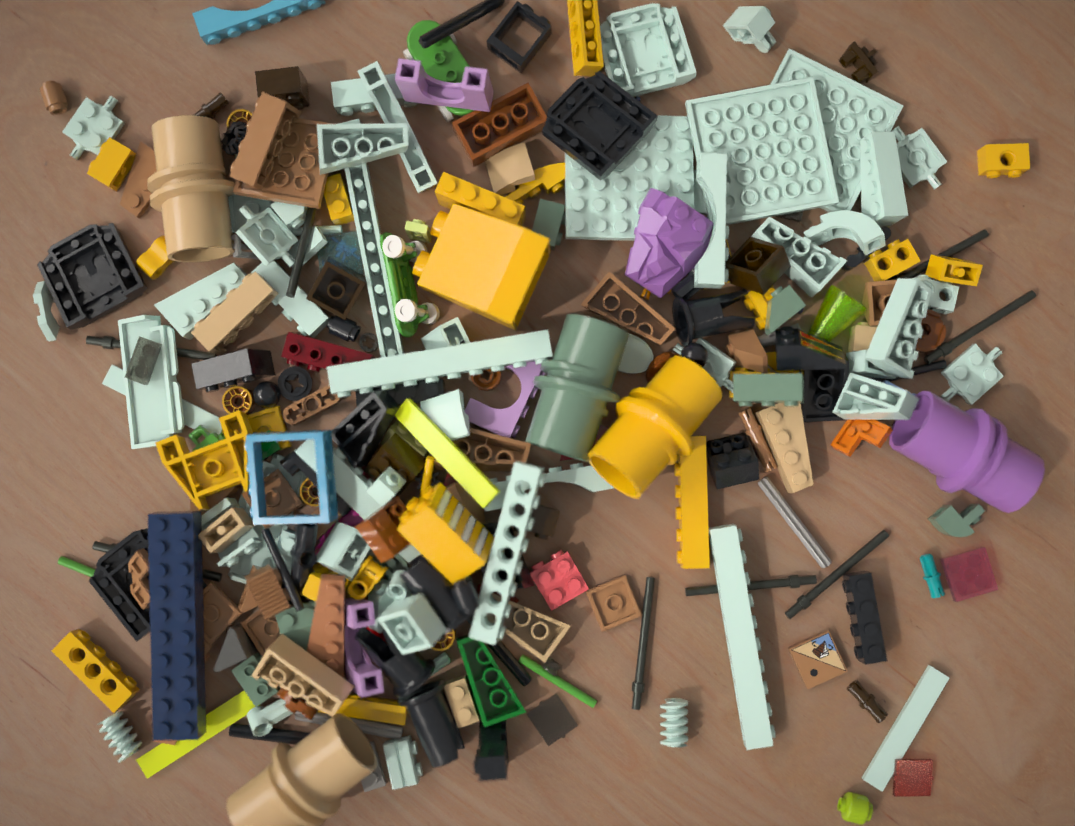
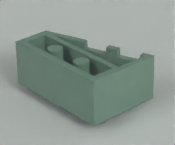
(768, 389)

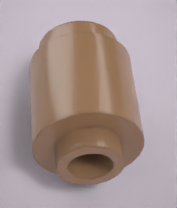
(54, 97)

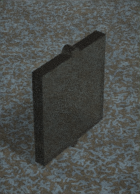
(552, 719)

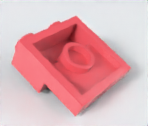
(558, 579)

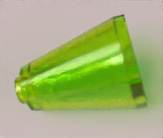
(835, 314)

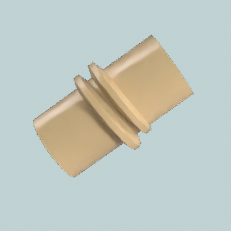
(191, 189)
(305, 779)

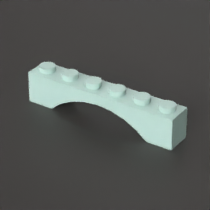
(391, 112)
(711, 176)
(577, 475)

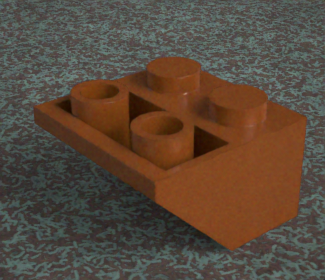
(381, 530)

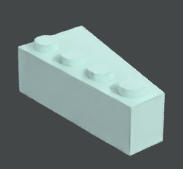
(356, 144)
(882, 179)
(809, 263)
(197, 300)
(900, 328)

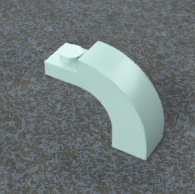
(848, 225)

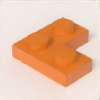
(857, 430)

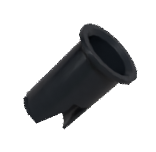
(705, 316)
(426, 579)
(404, 671)
(434, 723)

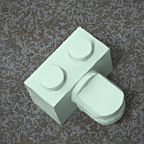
(752, 26)

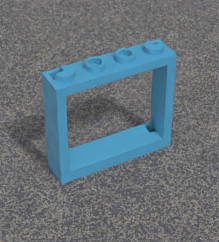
(325, 477)

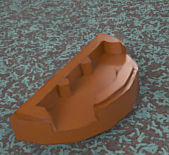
(657, 363)

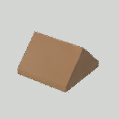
(875, 299)

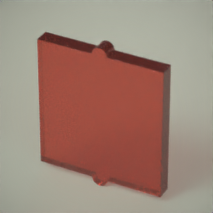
(912, 777)

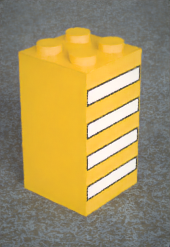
(446, 533)

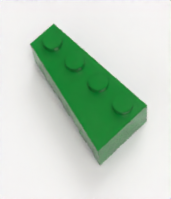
(489, 686)

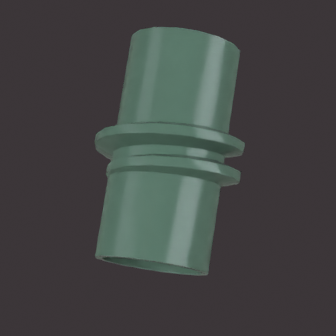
(577, 386)

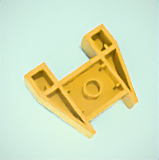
(210, 467)

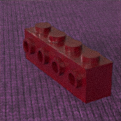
(318, 353)

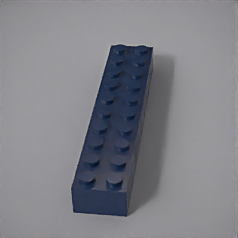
(177, 625)

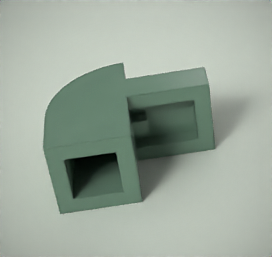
(952, 523)

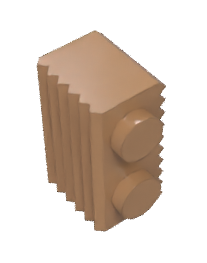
(267, 591)

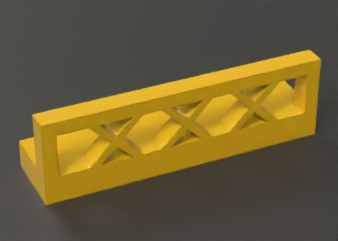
(373, 709)

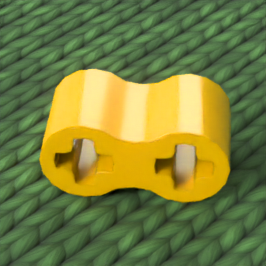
(155, 259)

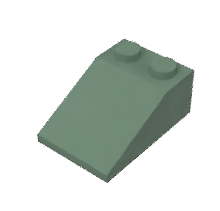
(297, 624)

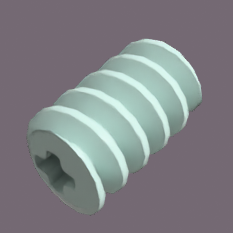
(674, 722)
(120, 736)

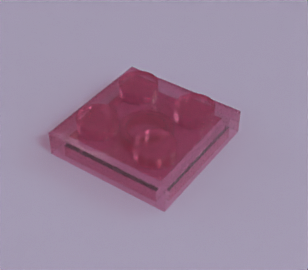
(969, 574)

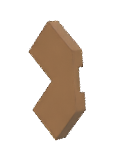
(140, 570)

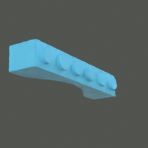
(220, 24)

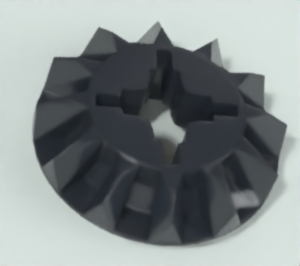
(229, 142)
(291, 374)

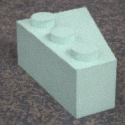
(873, 400)

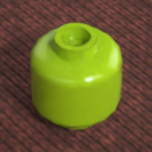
(855, 808)

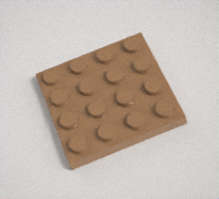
(295, 171)

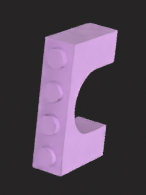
(417, 86)
(504, 421)
(358, 666)

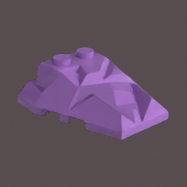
(666, 242)

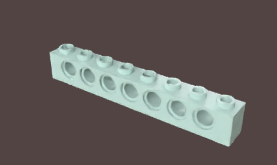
(482, 628)

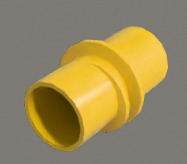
(655, 426)

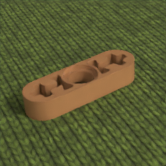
(295, 406)

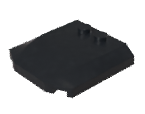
(597, 123)
(91, 275)
(113, 584)

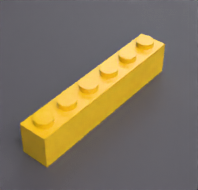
(693, 507)

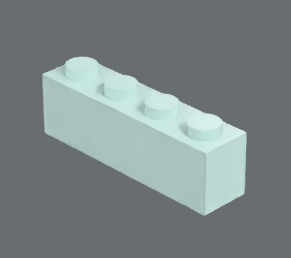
(352, 96)
(304, 312)

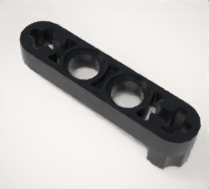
(294, 463)

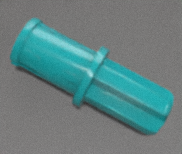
(932, 576)

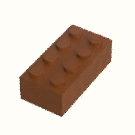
(508, 123)

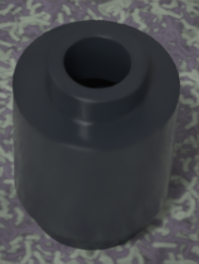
(344, 329)
(465, 595)

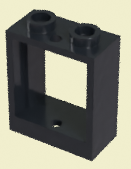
(507, 54)

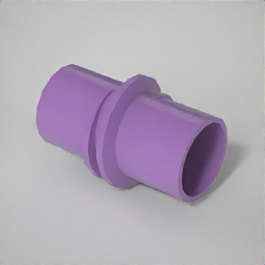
(968, 453)

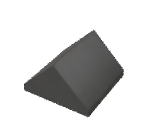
(236, 648)

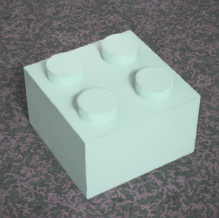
(412, 624)

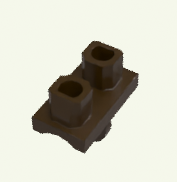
(862, 60)

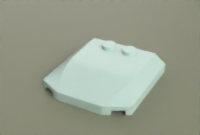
(646, 49)

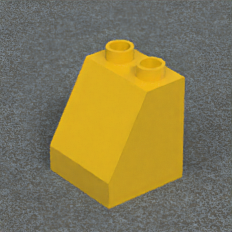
(483, 264)

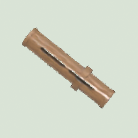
(757, 439)

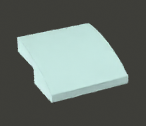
(448, 414)

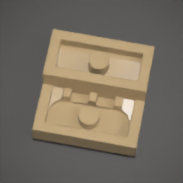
(510, 169)

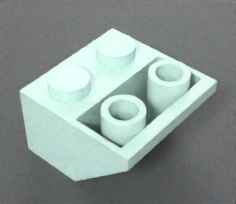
(446, 335)
(344, 551)

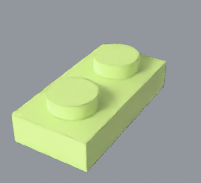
(418, 230)

